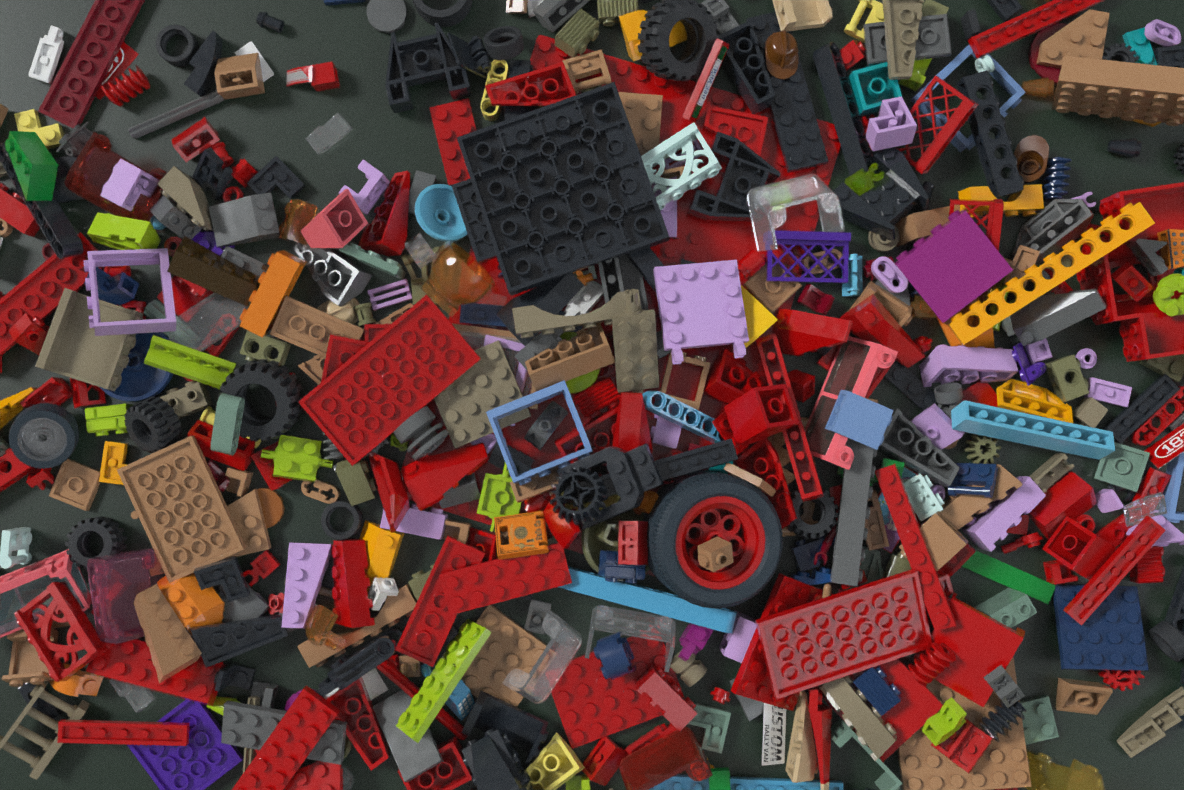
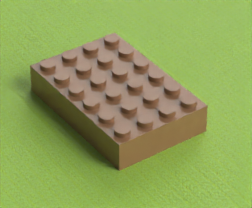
(1121, 90)

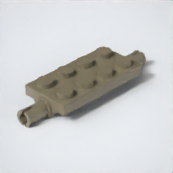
(635, 346)

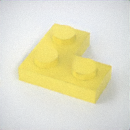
(29, 122)

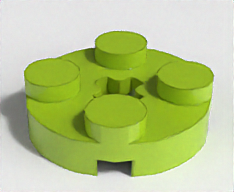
(1165, 291)

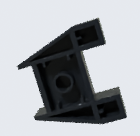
(422, 62)
(741, 174)
(888, 199)

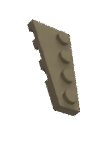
(901, 34)

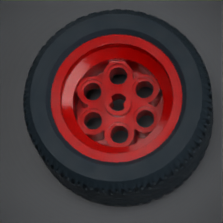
(752, 528)

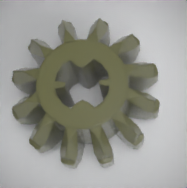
(975, 452)

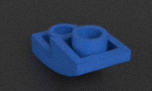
(818, 576)

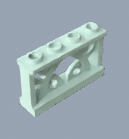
(668, 148)

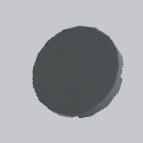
(387, 15)

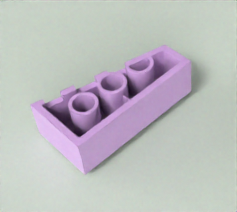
(1003, 514)

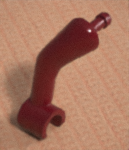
(822, 555)

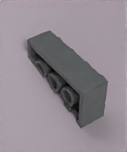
(908, 445)

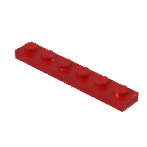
(1114, 570)
(123, 732)

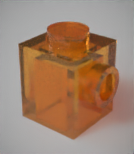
(921, 309)

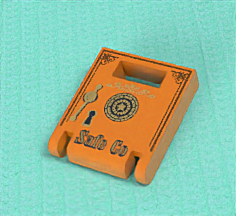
(525, 535)

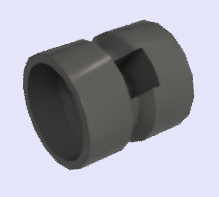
(948, 396)

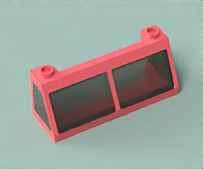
(850, 371)

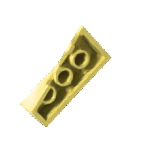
(554, 765)

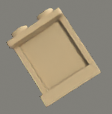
(802, 14)

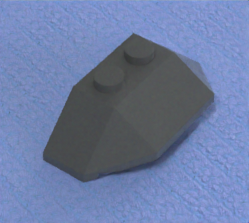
(1054, 227)

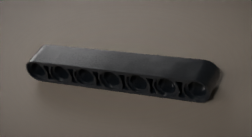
(843, 108)
(48, 216)

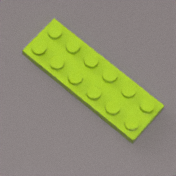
(442, 680)

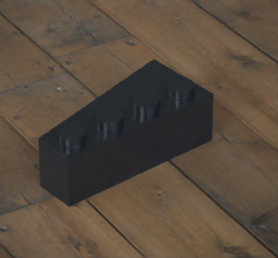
(747, 67)

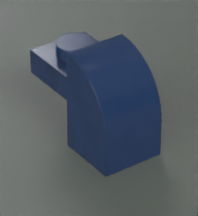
(115, 289)

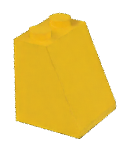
(757, 317)

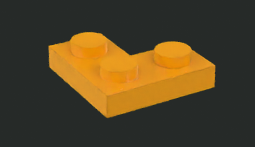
(113, 458)

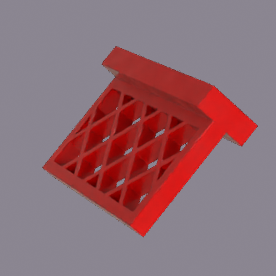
(947, 131)
(994, 216)

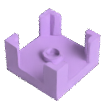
(372, 189)

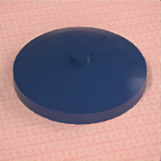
(140, 379)

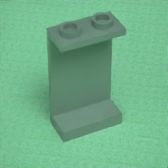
(842, 733)

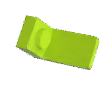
(918, 78)

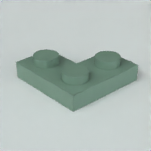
(715, 724)

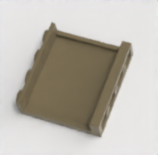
(77, 352)

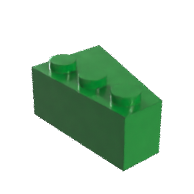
(32, 164)

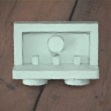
(922, 497)

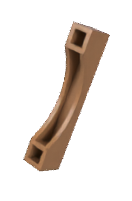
(389, 614)

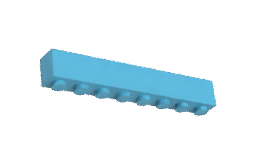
(1032, 430)

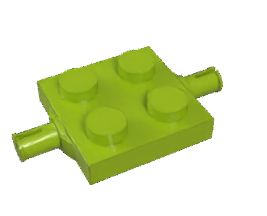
(297, 458)
(498, 497)

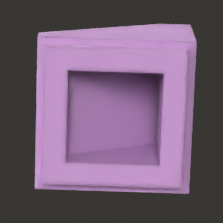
(1108, 500)

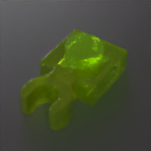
(863, 181)

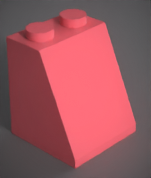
(335, 223)

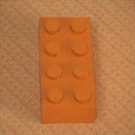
(273, 289)

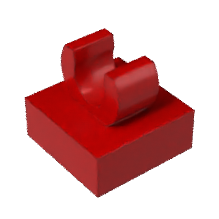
(244, 172)
(37, 476)

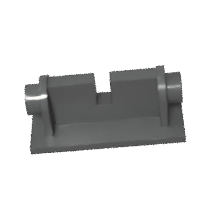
(76, 141)

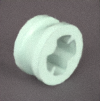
(984, 64)

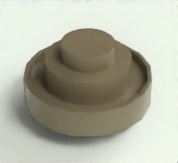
(882, 243)

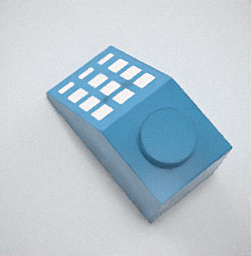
(461, 700)

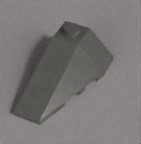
(1054, 313)

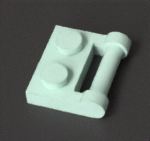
(14, 540)

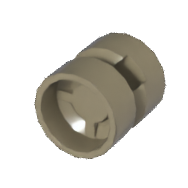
(690, 670)

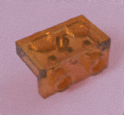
(297, 217)

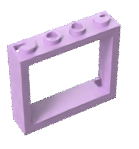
(127, 258)

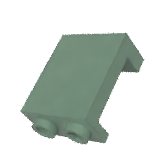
(1008, 607)

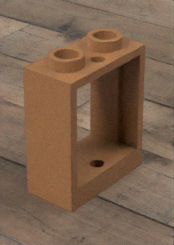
(698, 361)

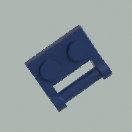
(974, 474)

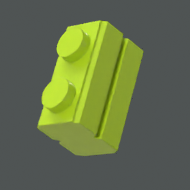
(106, 419)

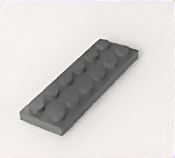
(252, 725)

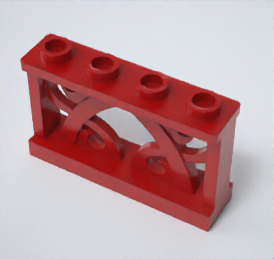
(39, 632)

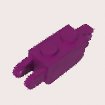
(693, 640)

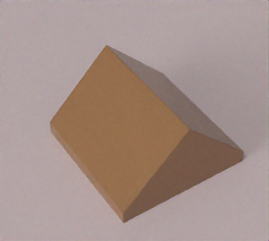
(1081, 696)

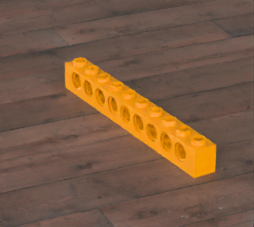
(1138, 221)

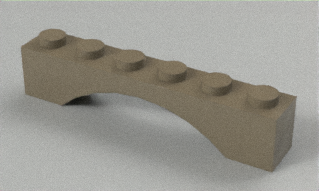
(534, 320)

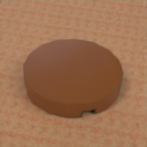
(271, 505)

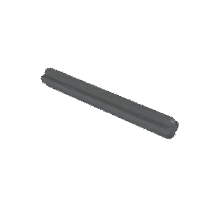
(175, 114)

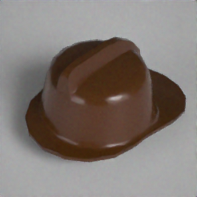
(781, 55)
(1032, 157)

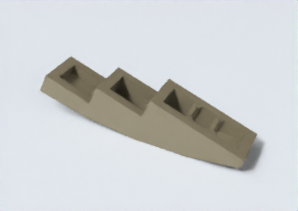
(1153, 724)

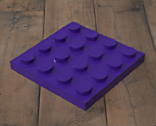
(191, 765)

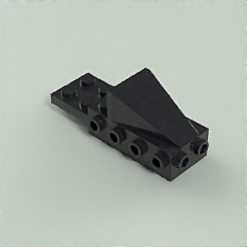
(495, 763)

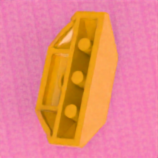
(1032, 400)

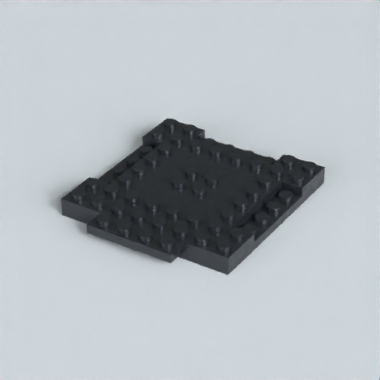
(557, 190)

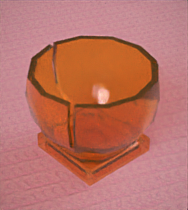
(455, 282)

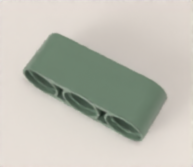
(227, 424)

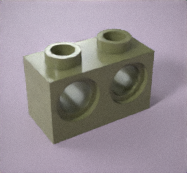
(266, 346)

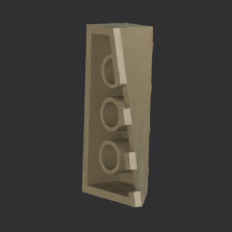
(860, 715)

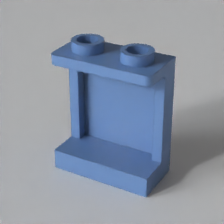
(859, 419)

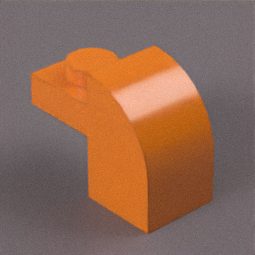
(79, 683)

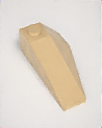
(802, 757)

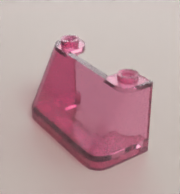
(113, 589)

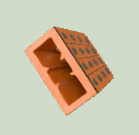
(1174, 249)

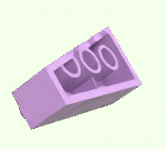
(967, 365)
(303, 581)

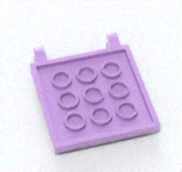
(701, 307)

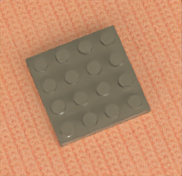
(474, 393)

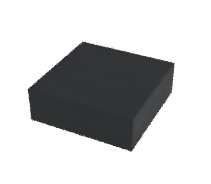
(970, 24)

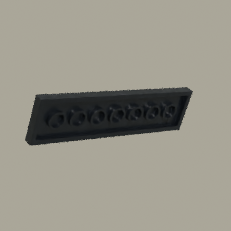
(791, 108)

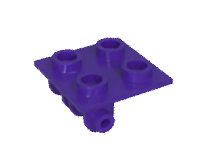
(1028, 372)

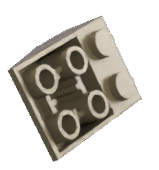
(188, 197)

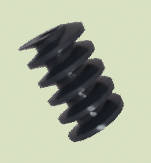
(1001, 719)

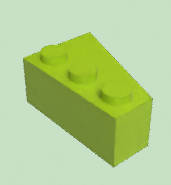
(123, 232)

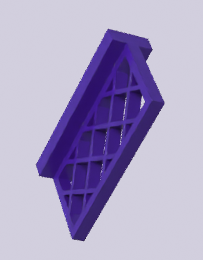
(812, 239)

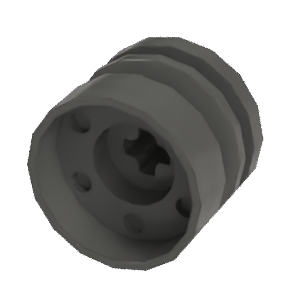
(421, 433)

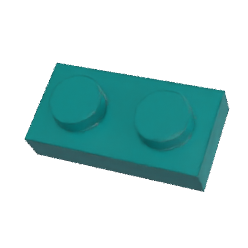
(1141, 45)

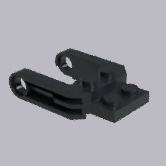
(631, 474)
(351, 668)

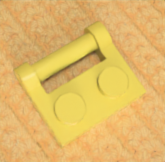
(875, 15)

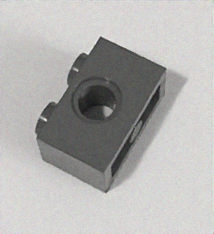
(174, 219)

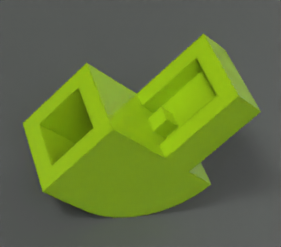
(945, 722)

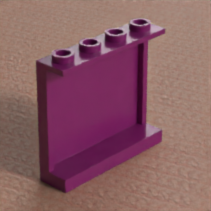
(953, 265)

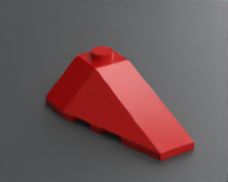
(532, 88)
(389, 228)
(877, 325)
(807, 332)
(730, 378)
(631, 423)
(765, 463)
(434, 475)

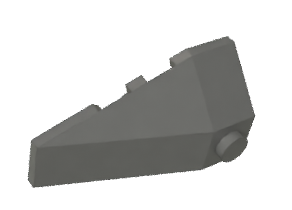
(335, 274)

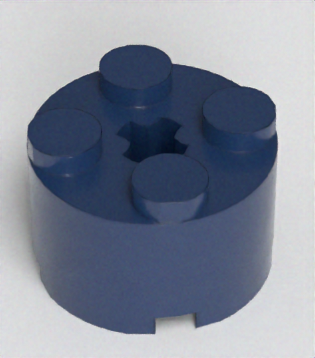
(615, 656)

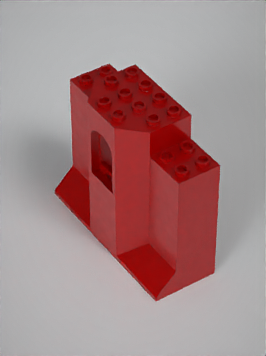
(1144, 327)

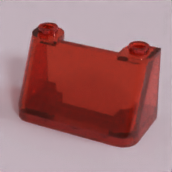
(94, 169)
(664, 760)

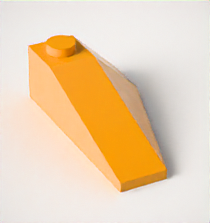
(630, 27)

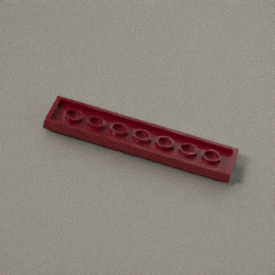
(89, 60)

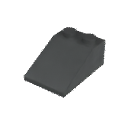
(244, 220)

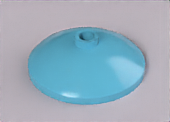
(440, 202)

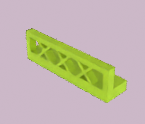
(188, 362)

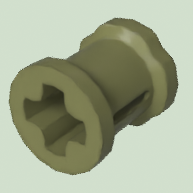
(364, 314)

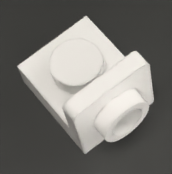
(380, 590)

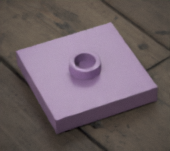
(936, 427)

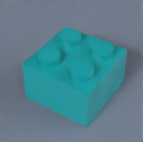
(872, 86)

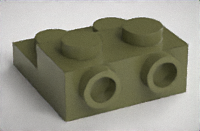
(1169, 365)

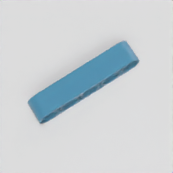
(679, 413)

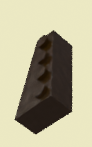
(212, 272)

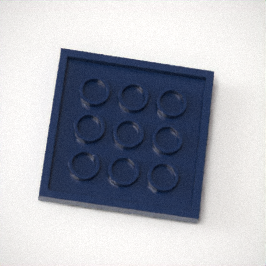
(1108, 638)

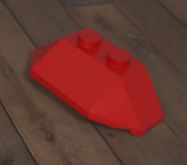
(391, 489)

